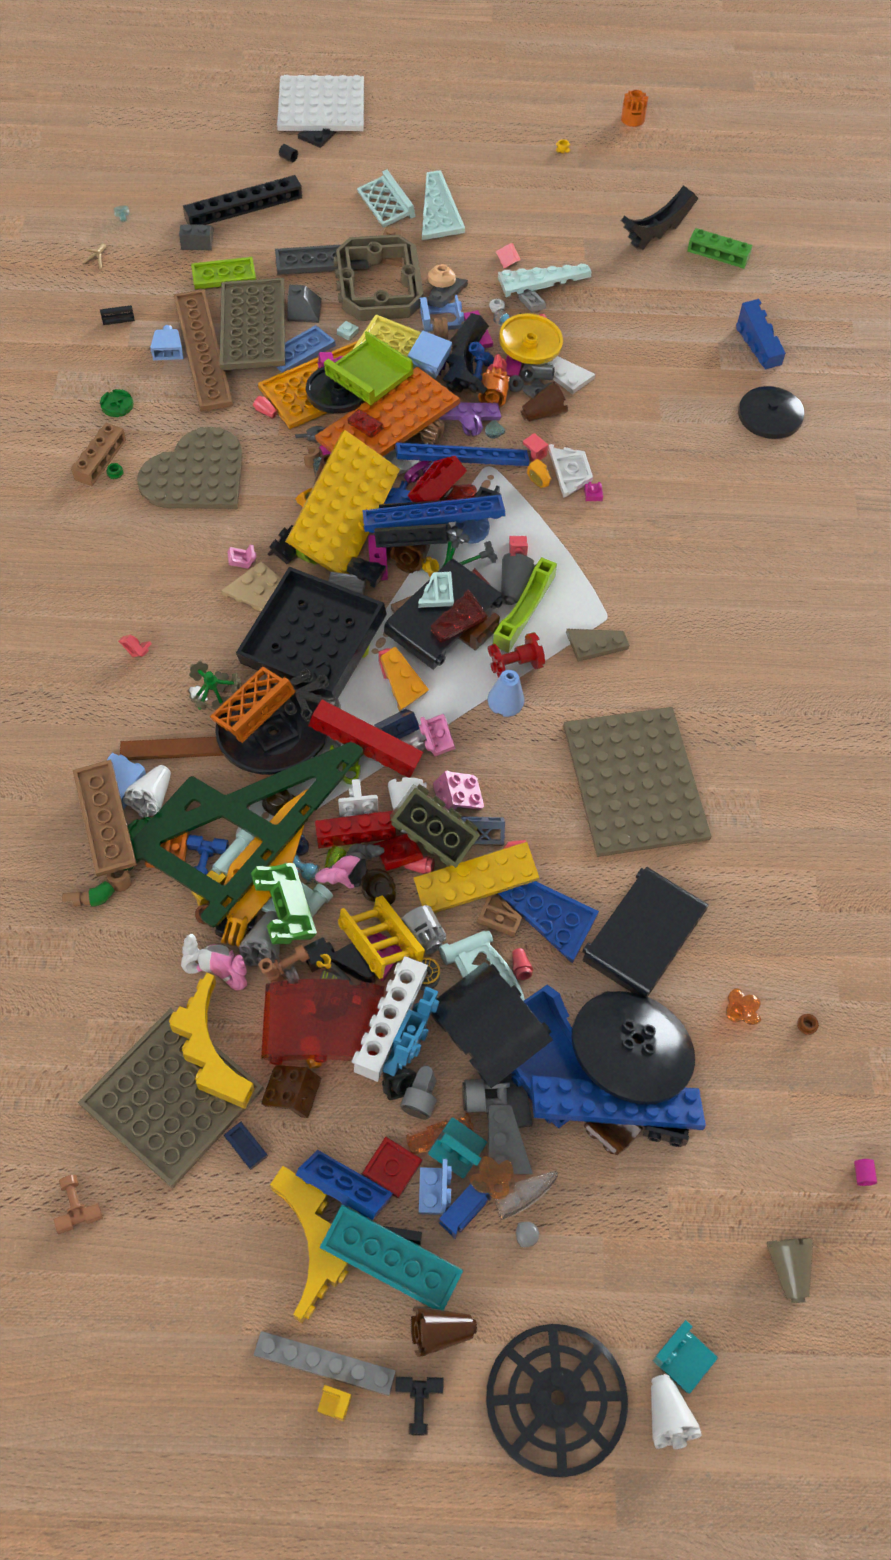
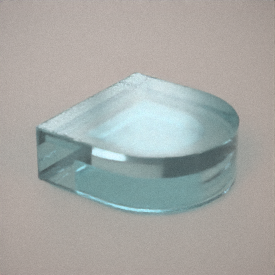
(494, 430)

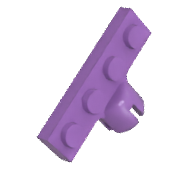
(471, 415)

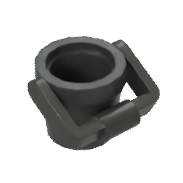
(400, 1082)

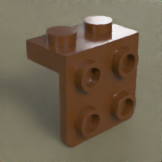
(478, 634)
(292, 1089)
(613, 1136)

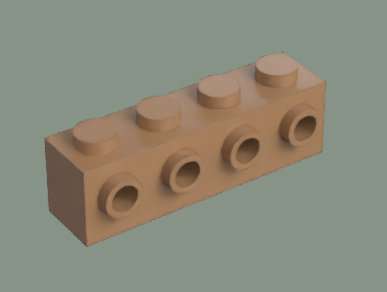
(98, 454)

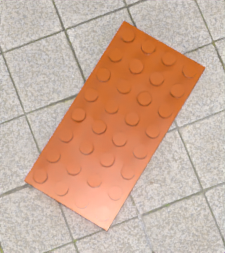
(402, 411)

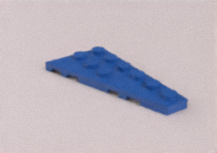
(553, 915)

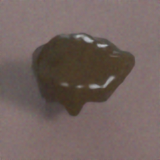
(378, 883)

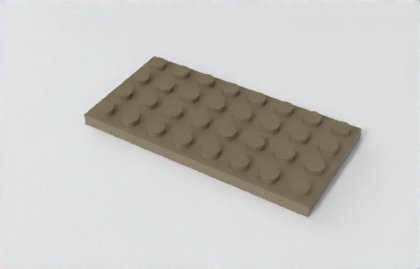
(252, 324)

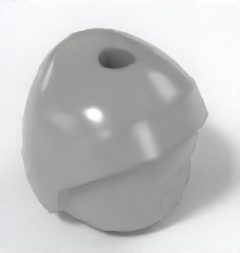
(527, 1234)

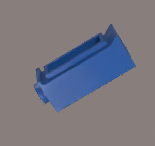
(463, 1210)

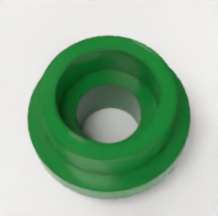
(114, 471)

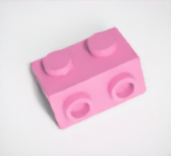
(437, 734)

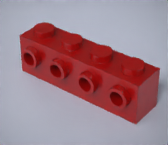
(354, 829)

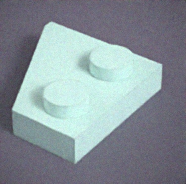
(438, 591)

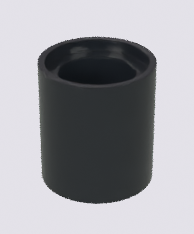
(288, 153)

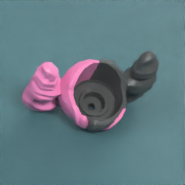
(351, 867)

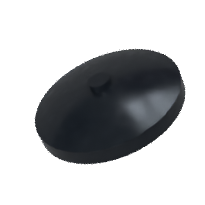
(329, 395)
(771, 412)

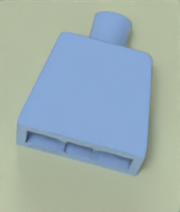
(166, 344)

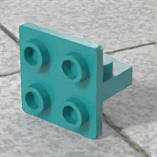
(458, 1146)

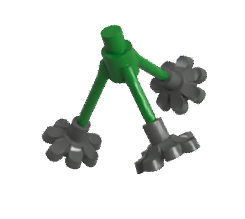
(455, 537)

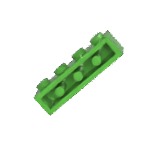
(719, 248)

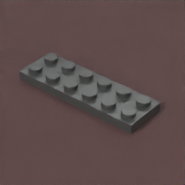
(311, 260)

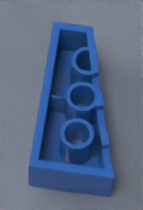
(760, 334)

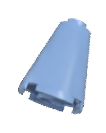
(506, 694)

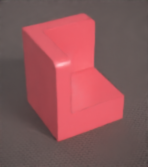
(508, 255)
(537, 446)

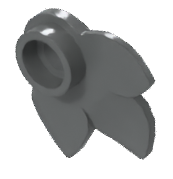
(535, 388)

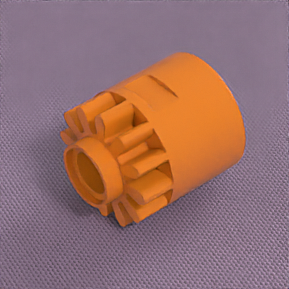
(634, 108)
(496, 385)

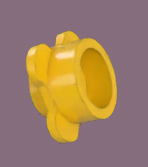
(563, 146)
(430, 566)

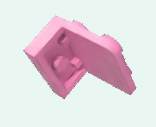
(458, 790)

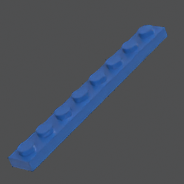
(469, 455)

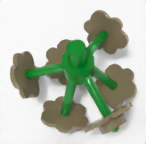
(211, 682)

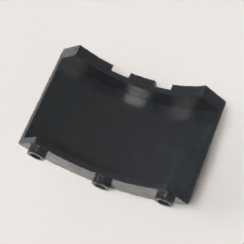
(490, 1023)

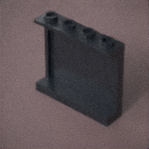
(410, 534)

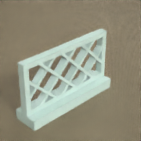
(392, 187)

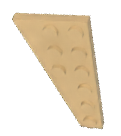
(254, 586)

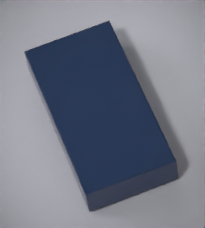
(245, 1145)

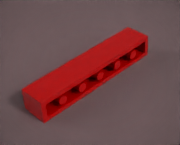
(375, 743)

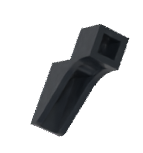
(346, 958)

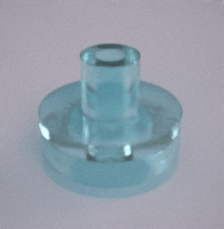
(121, 211)

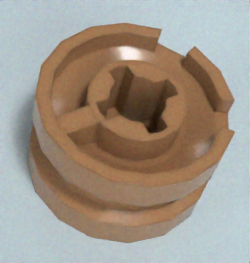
(440, 327)

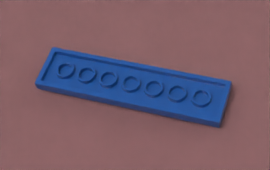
(434, 513)
(587, 1102)

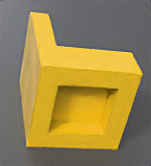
(334, 1403)

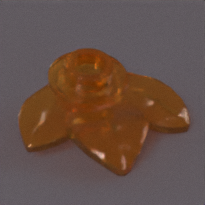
(743, 1007)
(491, 1174)

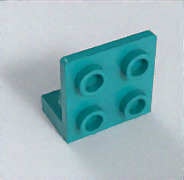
(685, 1358)

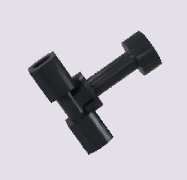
(419, 1391)

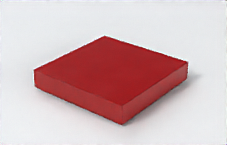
(399, 852)
(392, 1167)

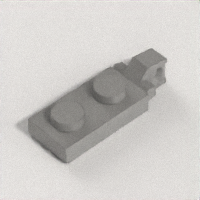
(532, 301)

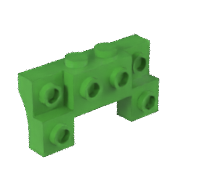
(289, 901)

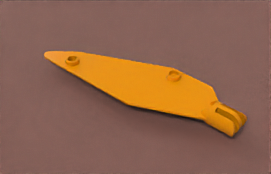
(254, 900)

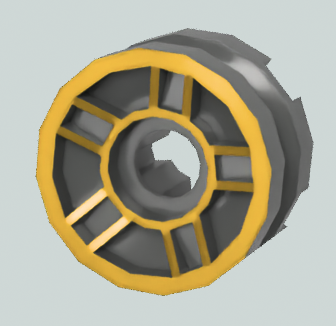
(434, 974)

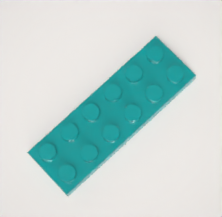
(391, 1258)

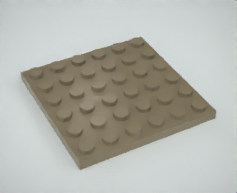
(156, 1106)

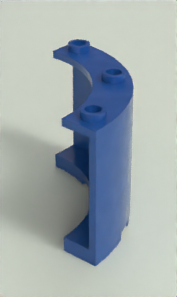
(558, 1056)

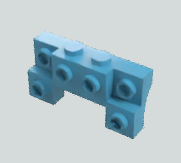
(411, 1032)

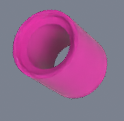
(865, 1172)

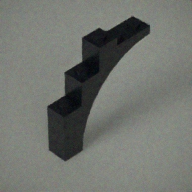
(672, 214)
(461, 359)

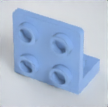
(433, 1190)

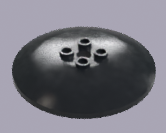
(271, 753)
(630, 1070)

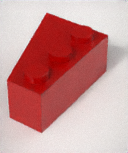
(437, 480)

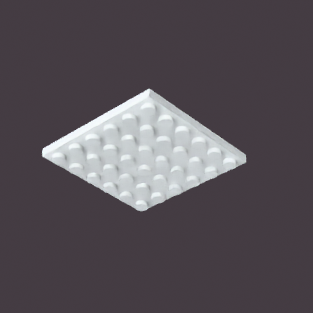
(321, 103)

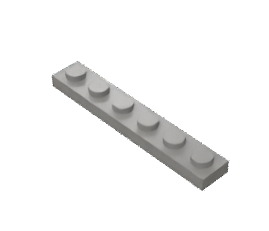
(325, 1363)

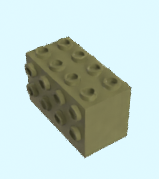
(434, 825)

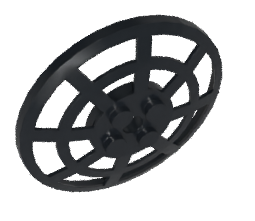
(552, 1415)

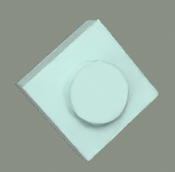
(347, 330)

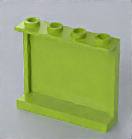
(370, 369)

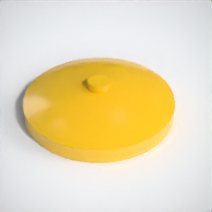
(531, 338)

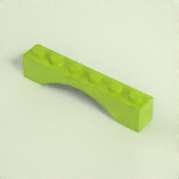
(514, 623)

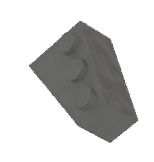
(505, 1139)

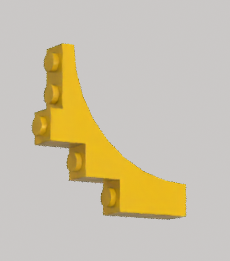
(215, 1076)
(323, 1267)

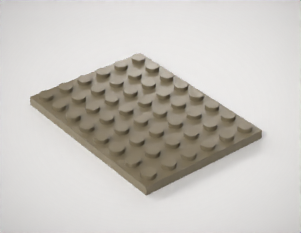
(636, 782)

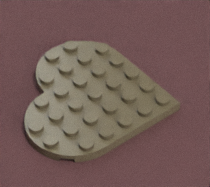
(197, 475)

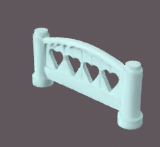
(315, 897)
(466, 950)

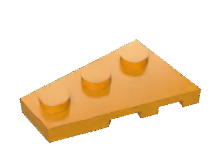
(403, 679)

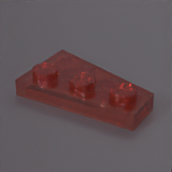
(460, 617)

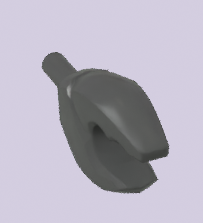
(310, 433)

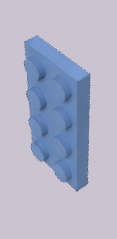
(306, 347)

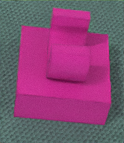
(593, 492)

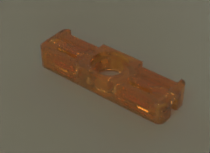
(424, 1140)

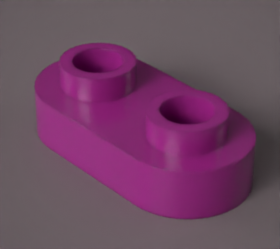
(416, 471)

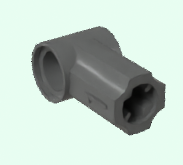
(538, 371)

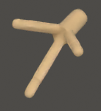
(97, 252)

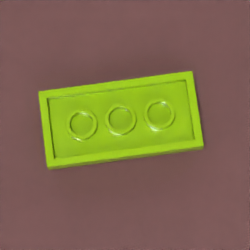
(213, 273)

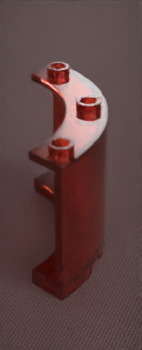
(317, 1019)

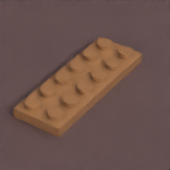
(104, 818)

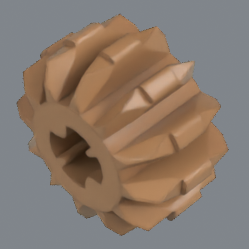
(433, 432)

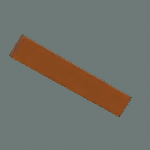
(170, 748)

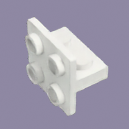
(356, 803)

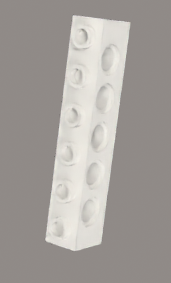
(370, 1065)

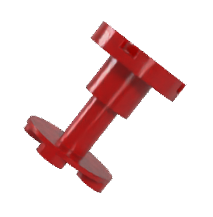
(522, 654)

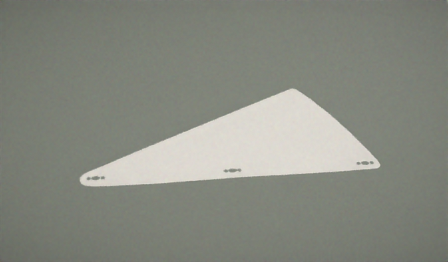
(466, 673)

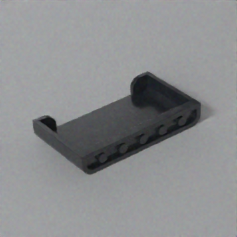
(412, 625)
(645, 932)

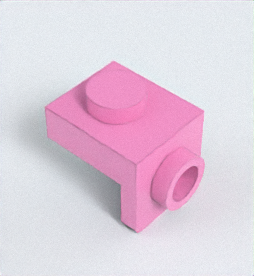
(241, 557)

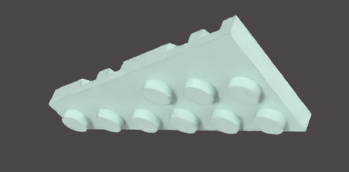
(440, 211)
(540, 278)

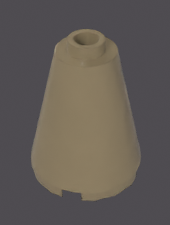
(793, 1266)

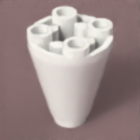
(148, 792)
(671, 1416)

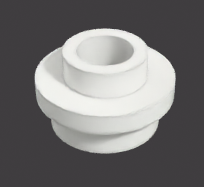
(496, 304)

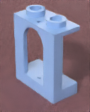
(454, 308)

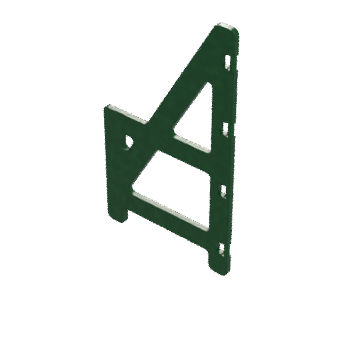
(175, 821)

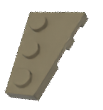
(596, 643)

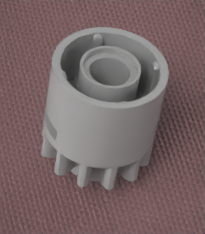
(425, 928)

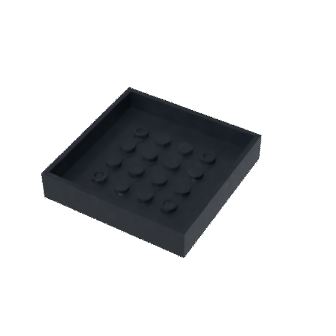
(312, 630)

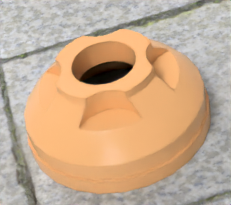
(441, 276)

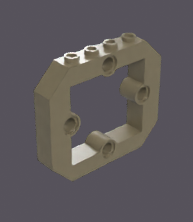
(374, 249)

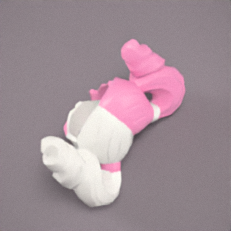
(216, 960)

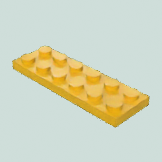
(477, 878)

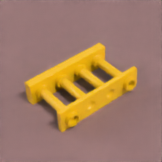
(389, 922)

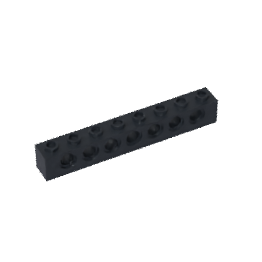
(243, 201)

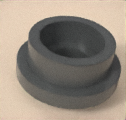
(520, 383)

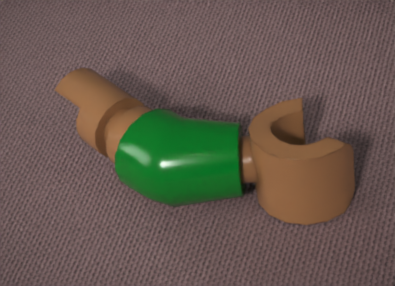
(101, 893)

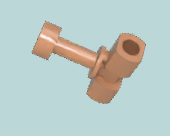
(275, 970)
(77, 1212)

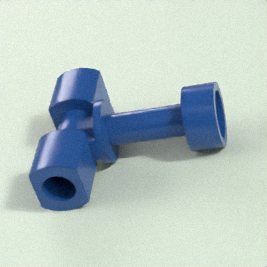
(482, 358)
(206, 849)

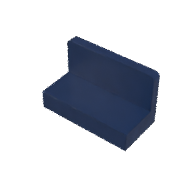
(399, 724)

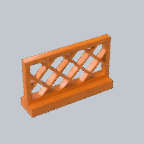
(260, 710)

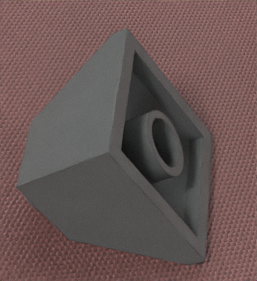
(303, 304)

